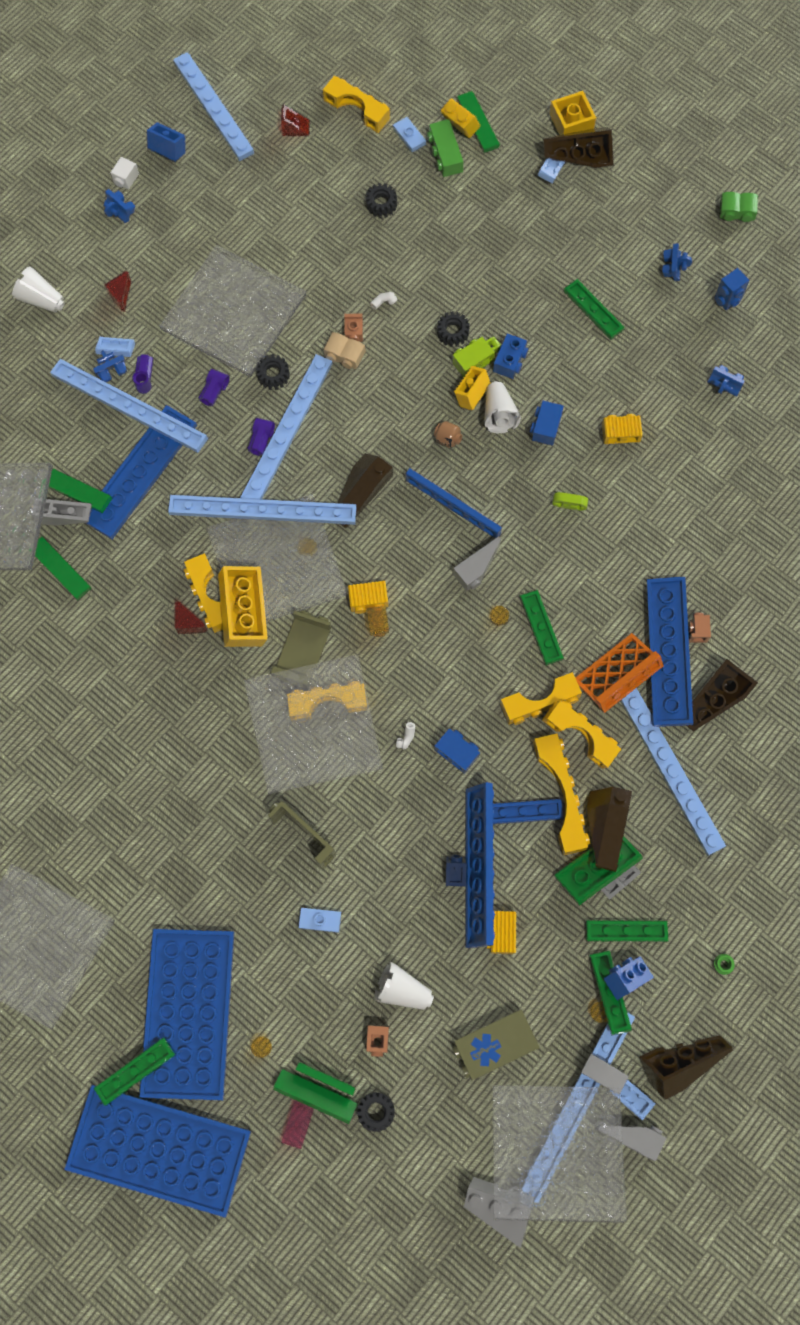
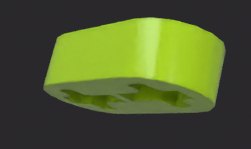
(570, 501)

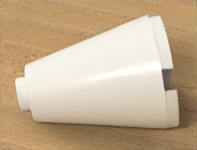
(37, 291)
(500, 409)
(402, 989)

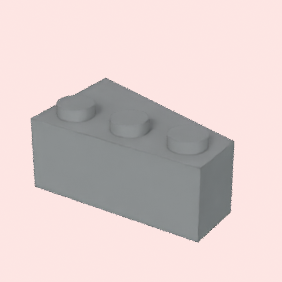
(481, 1203)

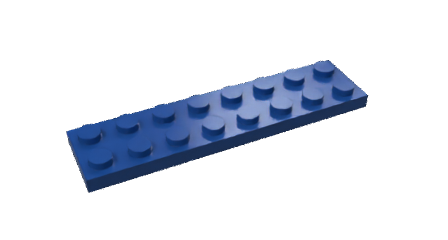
(136, 477)
(671, 641)
(479, 866)

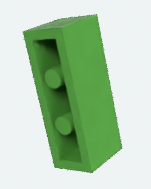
(445, 148)

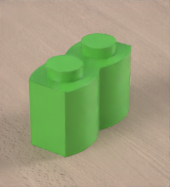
(738, 206)

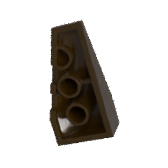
(584, 147)
(365, 482)
(721, 693)
(607, 818)
(677, 1068)

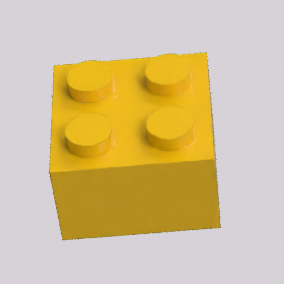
(572, 114)

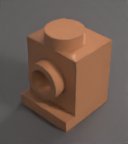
(354, 326)
(699, 628)
(377, 1032)

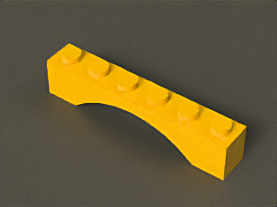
(550, 754)

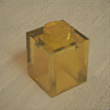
(378, 621)

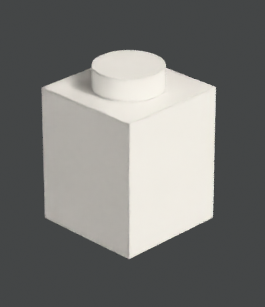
(124, 173)

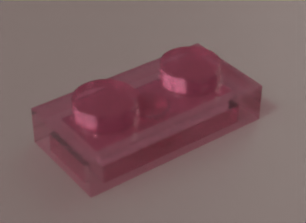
(297, 1125)

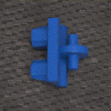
(115, 206)
(679, 260)
(103, 369)
(726, 381)

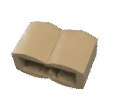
(344, 350)

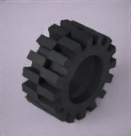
(381, 209)
(456, 320)
(272, 362)
(385, 1121)

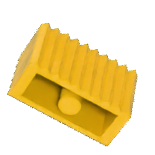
(460, 118)
(472, 387)
(622, 429)
(367, 596)
(505, 933)

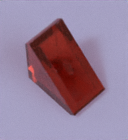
(293, 123)
(119, 289)
(187, 622)

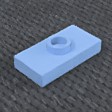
(409, 134)
(550, 169)
(115, 345)
(320, 920)
(636, 1100)

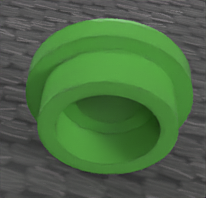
(730, 964)

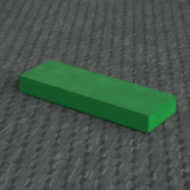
(329, 1080)

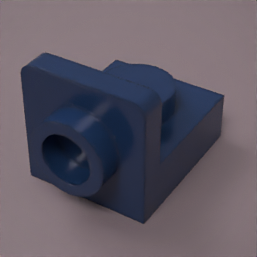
(456, 870)

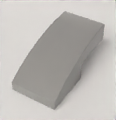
(621, 882)
(604, 1073)

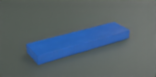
(527, 811)

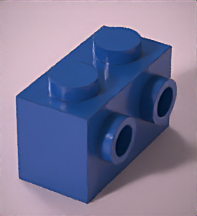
(166, 141)
(731, 289)
(510, 356)
(547, 422)
(457, 750)
(628, 978)

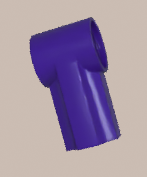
(143, 373)
(215, 383)
(262, 432)

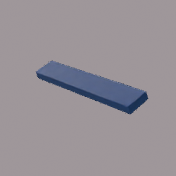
(453, 503)

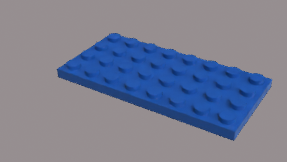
(191, 1011)
(159, 1152)

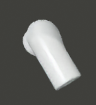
(383, 297)
(408, 736)

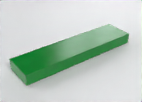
(485, 134)
(594, 309)
(79, 491)
(61, 569)
(541, 627)
(626, 931)
(614, 1009)
(134, 1071)
(315, 1096)

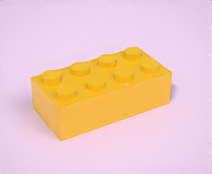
(242, 606)

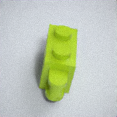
(476, 354)

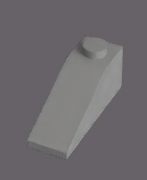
(65, 512)
(474, 568)
(644, 1140)

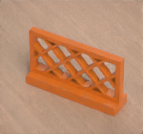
(627, 680)

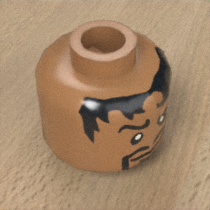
(448, 434)

